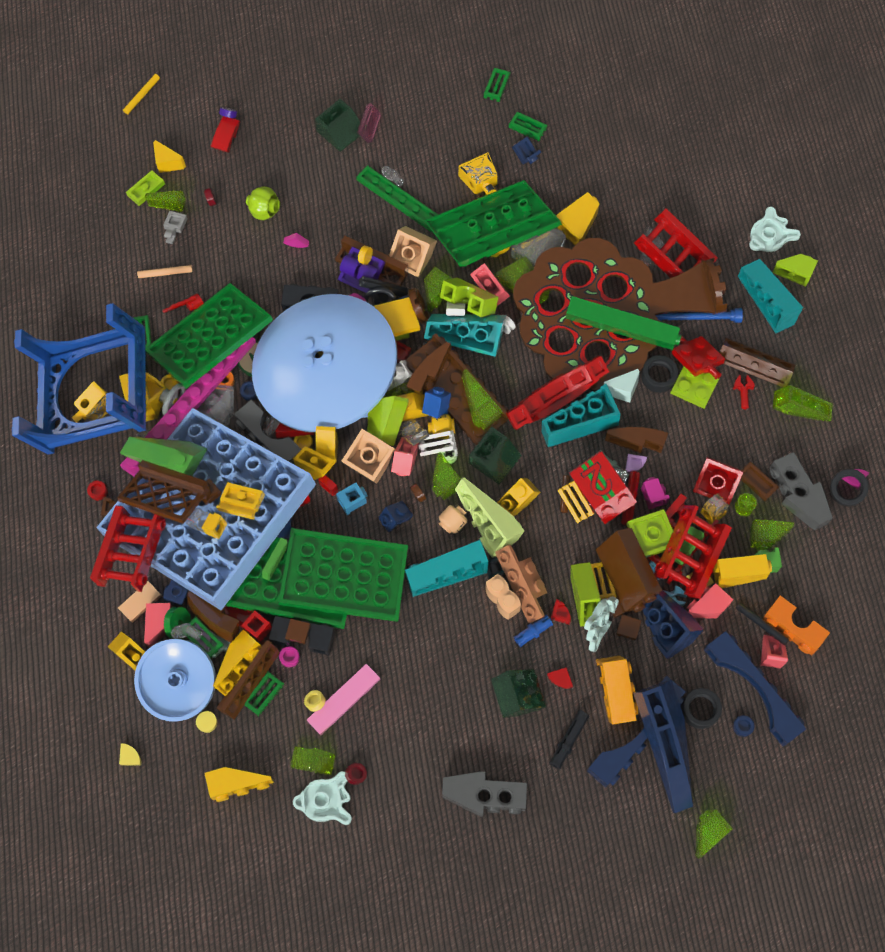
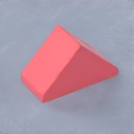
(773, 653)

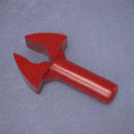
(744, 390)

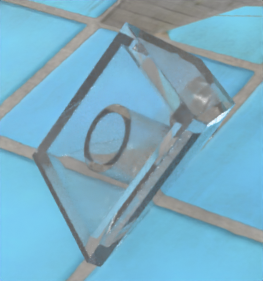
(219, 404)

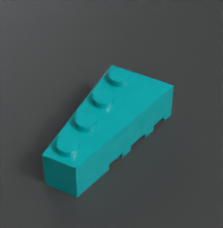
(770, 295)
(468, 331)
(582, 418)
(447, 569)

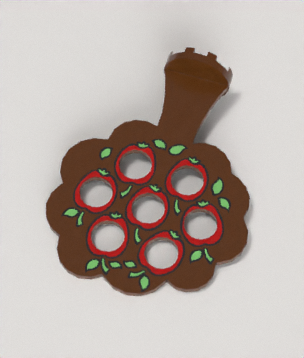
(691, 291)

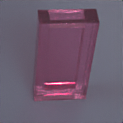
(369, 123)

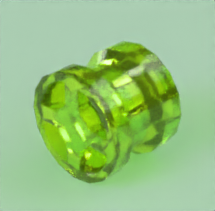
(749, 503)

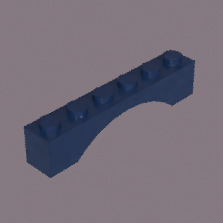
(782, 721)
(609, 763)

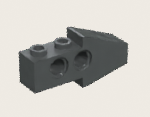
(813, 505)
(464, 792)

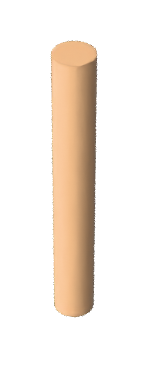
(165, 271)

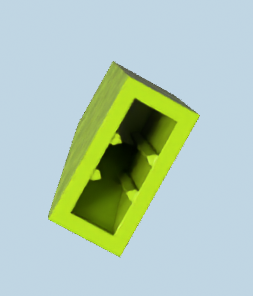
(386, 418)
(584, 591)

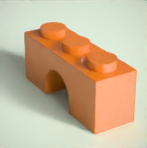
(807, 638)

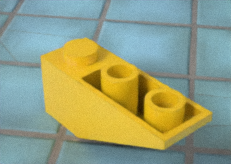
(519, 496)
(236, 661)
(231, 781)

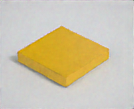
(399, 316)

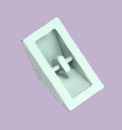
(624, 385)

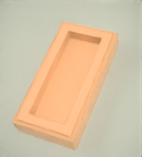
(136, 603)

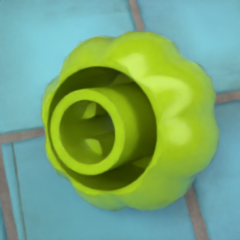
(263, 203)

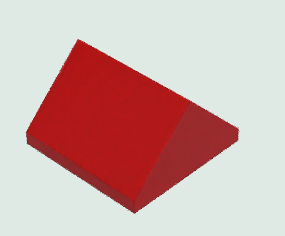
(717, 478)

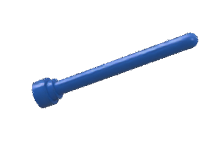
(734, 315)

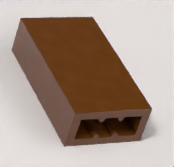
(629, 570)

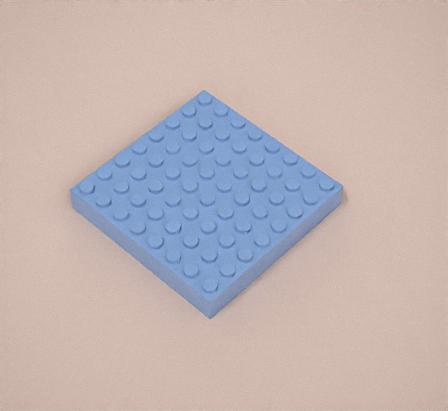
(208, 564)

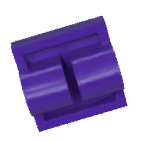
(352, 270)

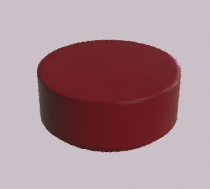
(210, 197)
(355, 773)

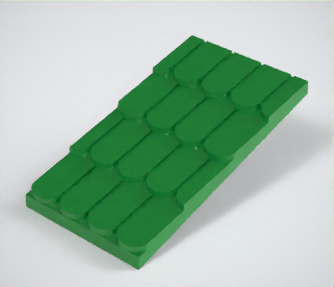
(492, 223)

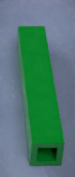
(623, 323)

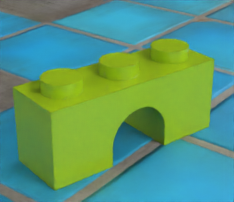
(478, 300)

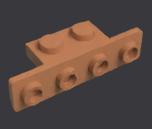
(524, 582)

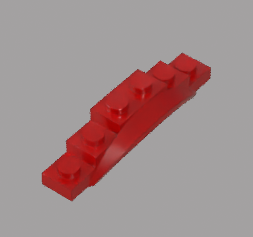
(557, 393)

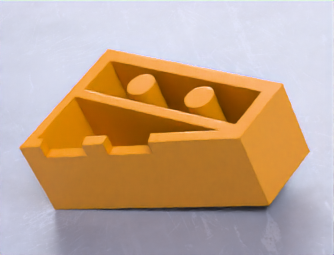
(618, 689)

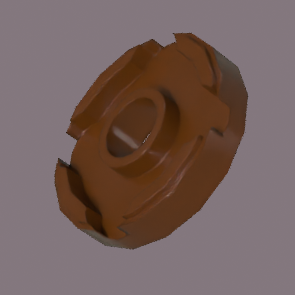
(418, 305)

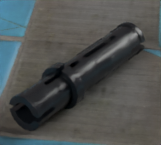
(566, 744)

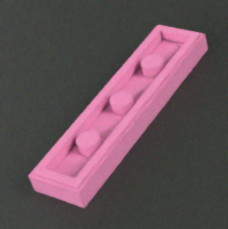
(343, 699)

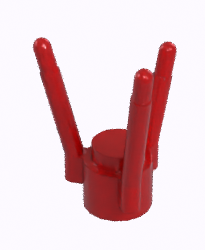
(192, 303)

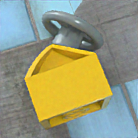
(156, 395)

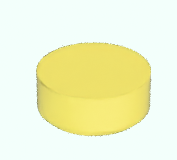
(314, 700)
(206, 721)

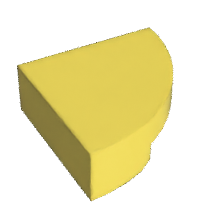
(129, 756)

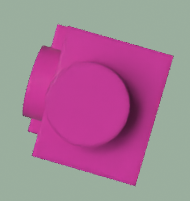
(654, 493)

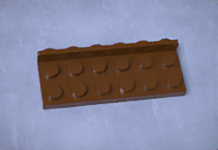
(451, 380)

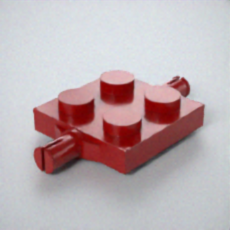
(698, 356)

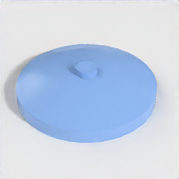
(175, 679)

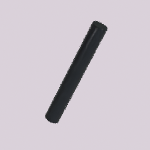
(762, 623)

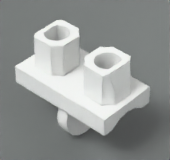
(401, 375)

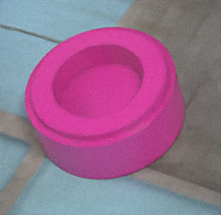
(289, 656)

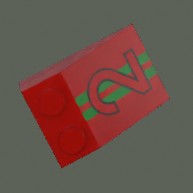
(602, 487)

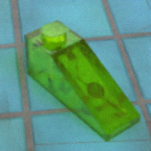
(802, 404)
(481, 405)

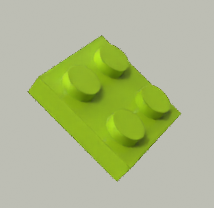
(694, 389)
(652, 532)

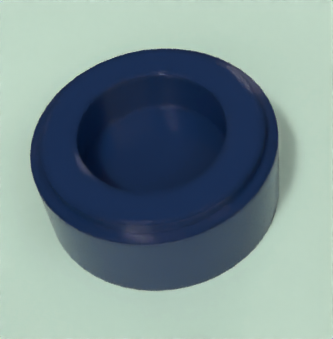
(247, 391)
(743, 726)

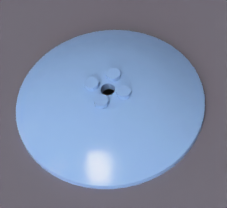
(342, 383)

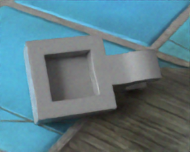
(174, 223)

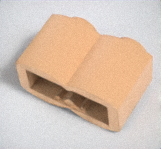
(499, 593)

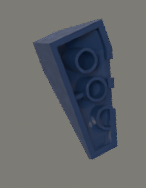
(670, 625)

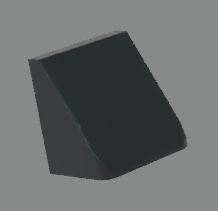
(494, 568)

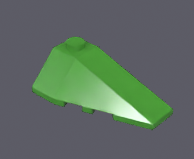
(171, 454)

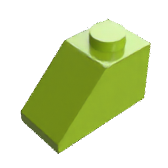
(796, 268)

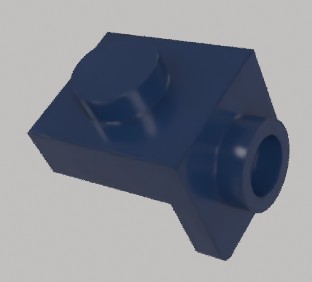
(526, 151)
(395, 515)
(175, 593)

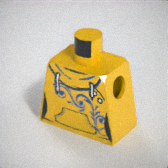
(479, 174)
(91, 404)

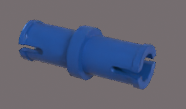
(533, 631)

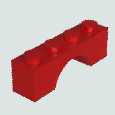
(251, 622)

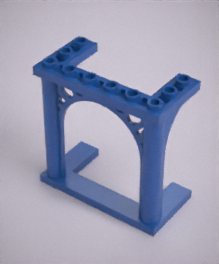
(49, 353)

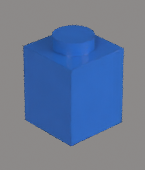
(436, 402)

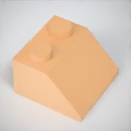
(412, 249)
(368, 456)

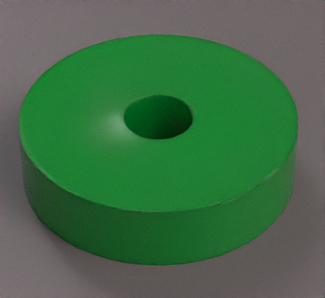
(174, 617)

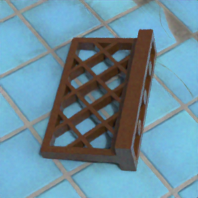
(172, 481)

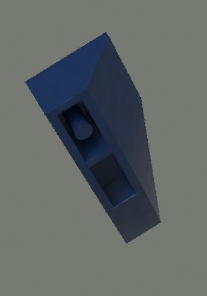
(668, 740)

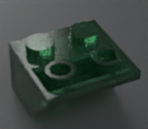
(338, 125)
(494, 455)
(518, 692)

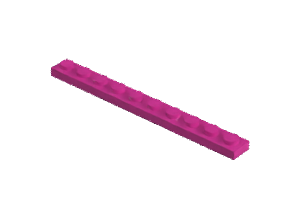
(192, 398)

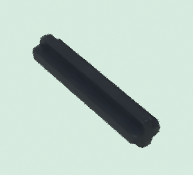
(370, 283)

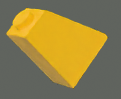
(578, 218)
(741, 570)

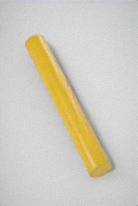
(138, 97)

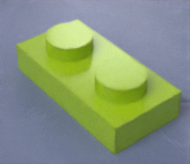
(148, 184)

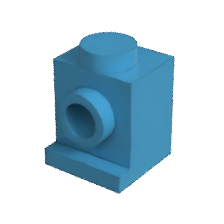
(347, 494)

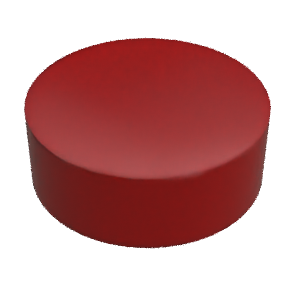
(97, 490)

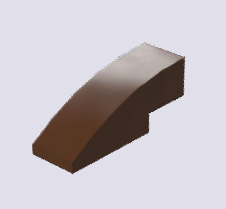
(429, 368)
(637, 437)
(213, 618)

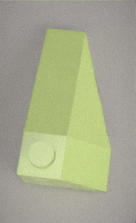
(493, 521)

